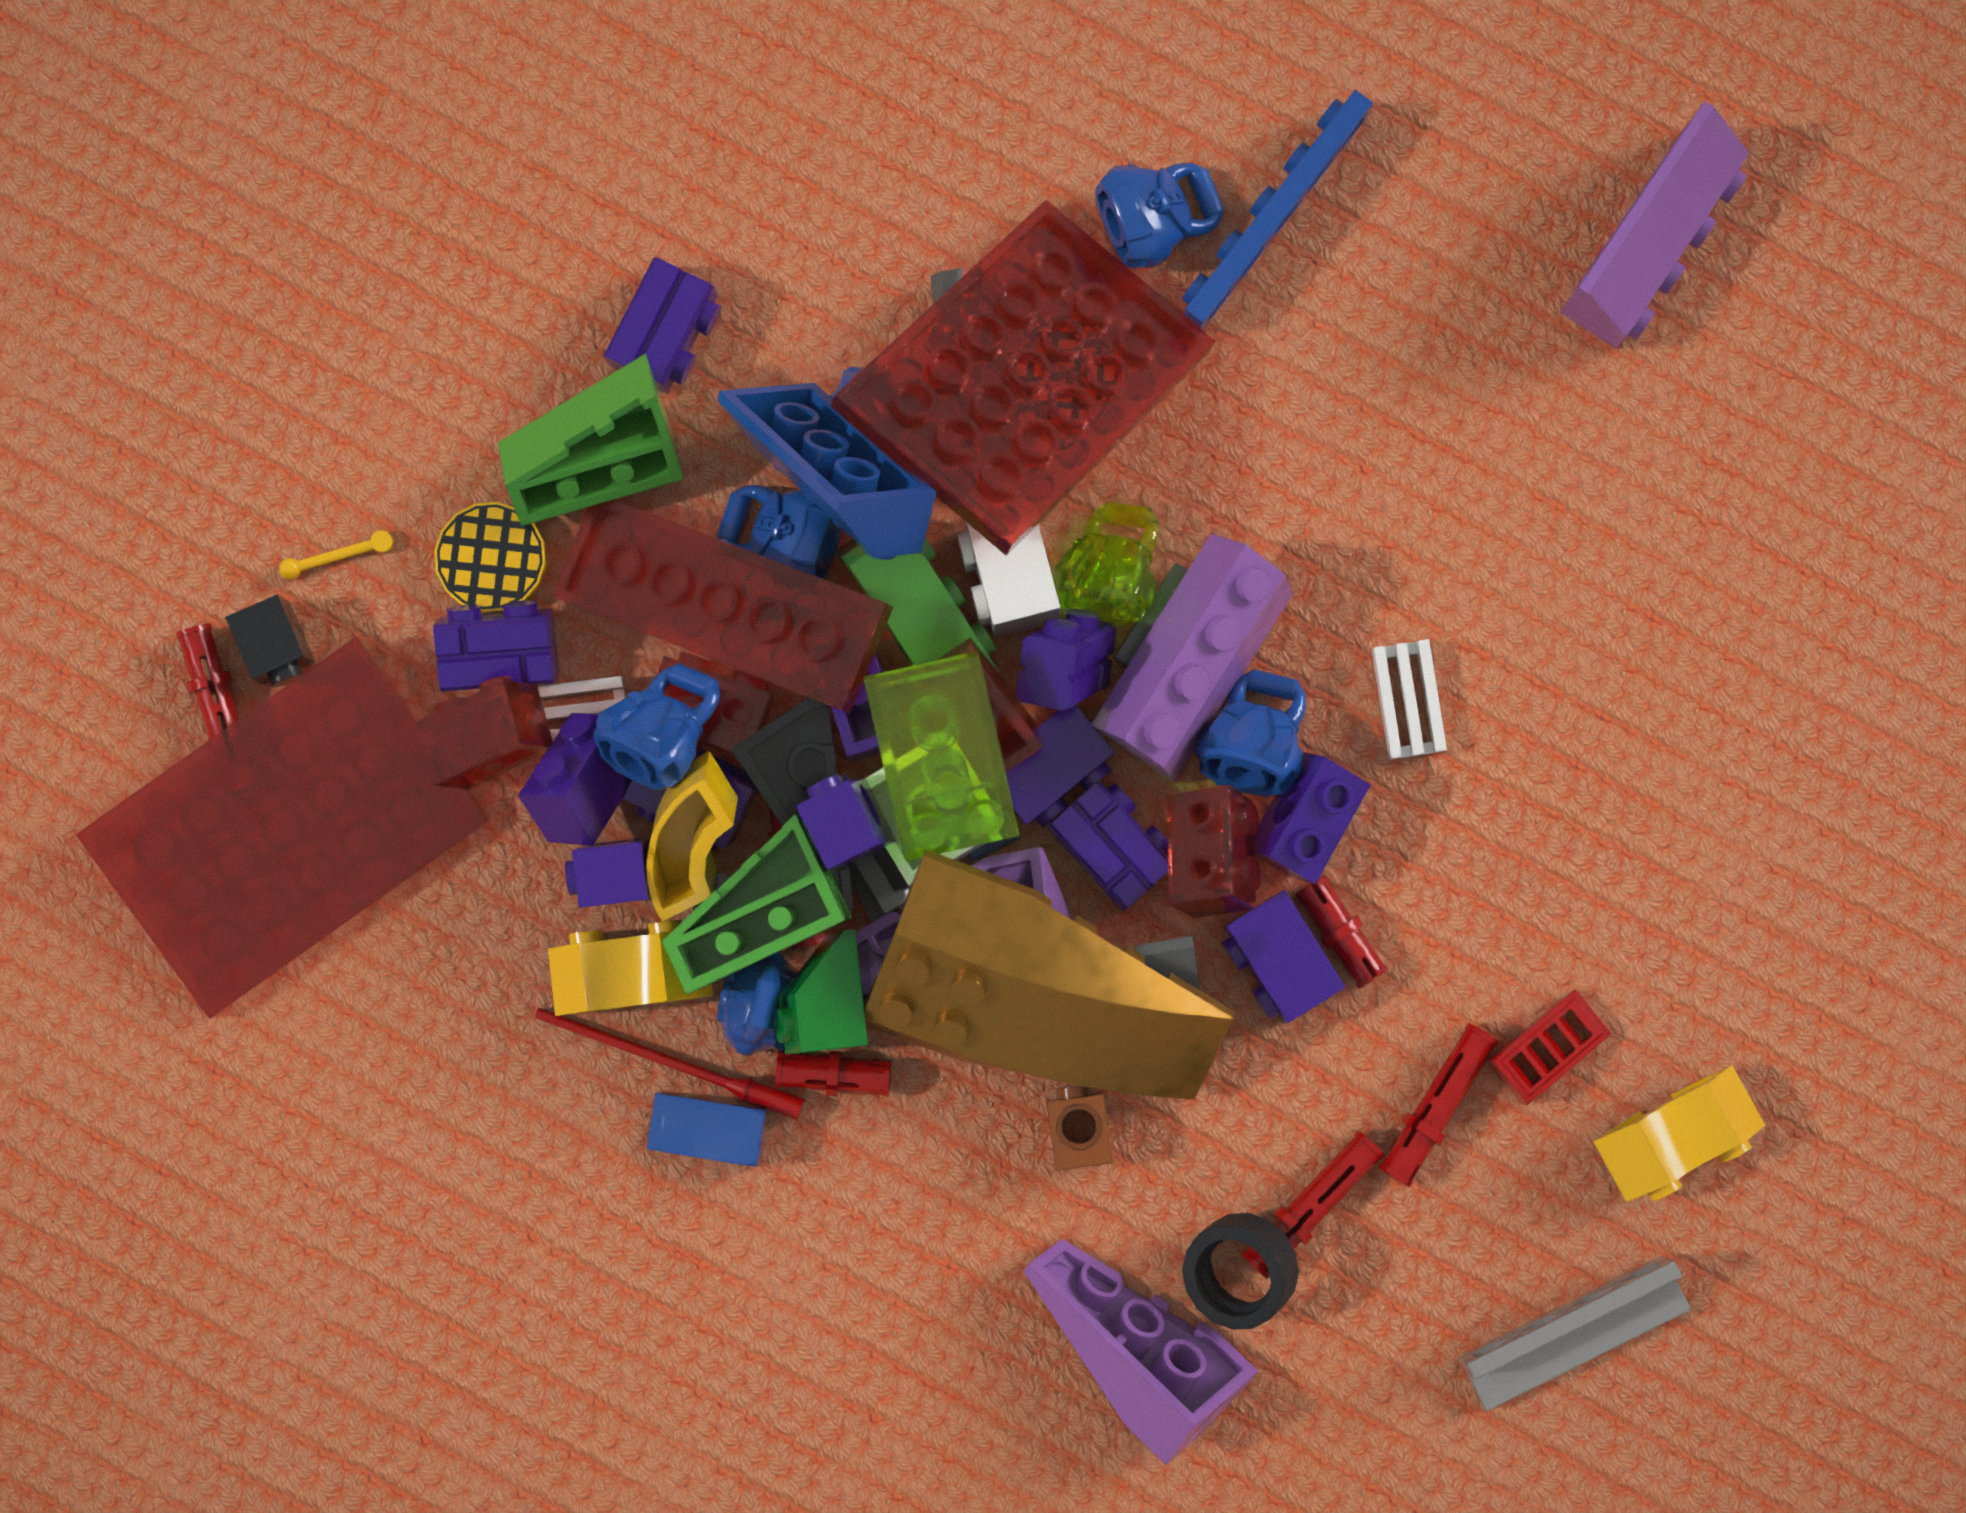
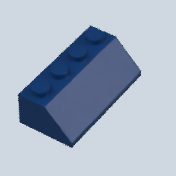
(835, 466)

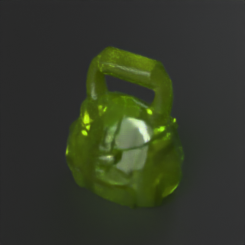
(1110, 571)

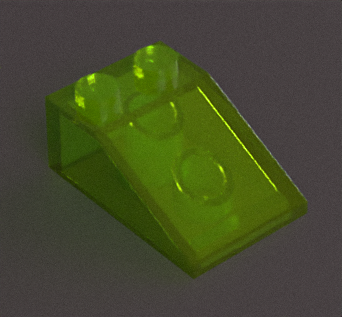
(941, 755)

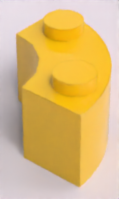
(683, 832)
(615, 972)
(1693, 1127)

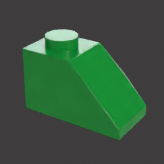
(824, 1000)

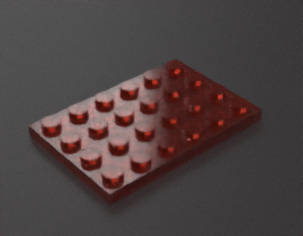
(1023, 376)
(280, 828)

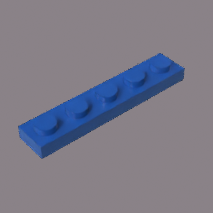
(1275, 208)

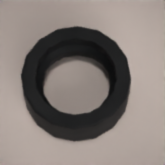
(1214, 1300)

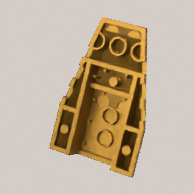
(1023, 989)

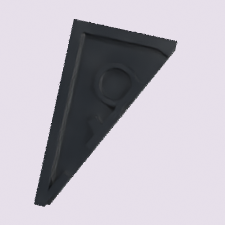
(789, 759)

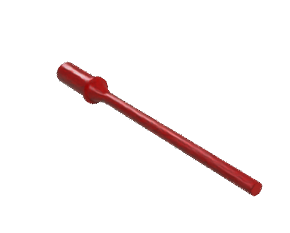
(743, 1088)

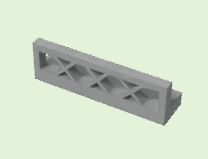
(1575, 1332)

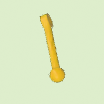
(380, 541)

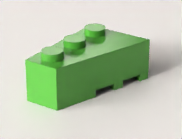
(592, 448)
(925, 608)
(761, 910)

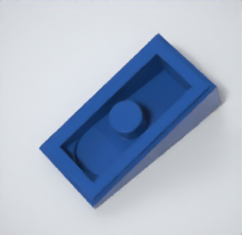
(707, 1129)

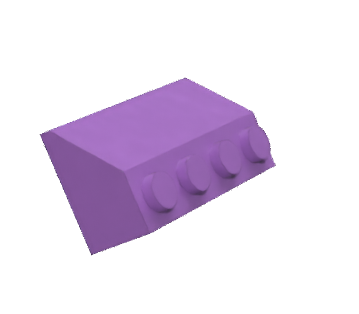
(1658, 228)
(1194, 655)

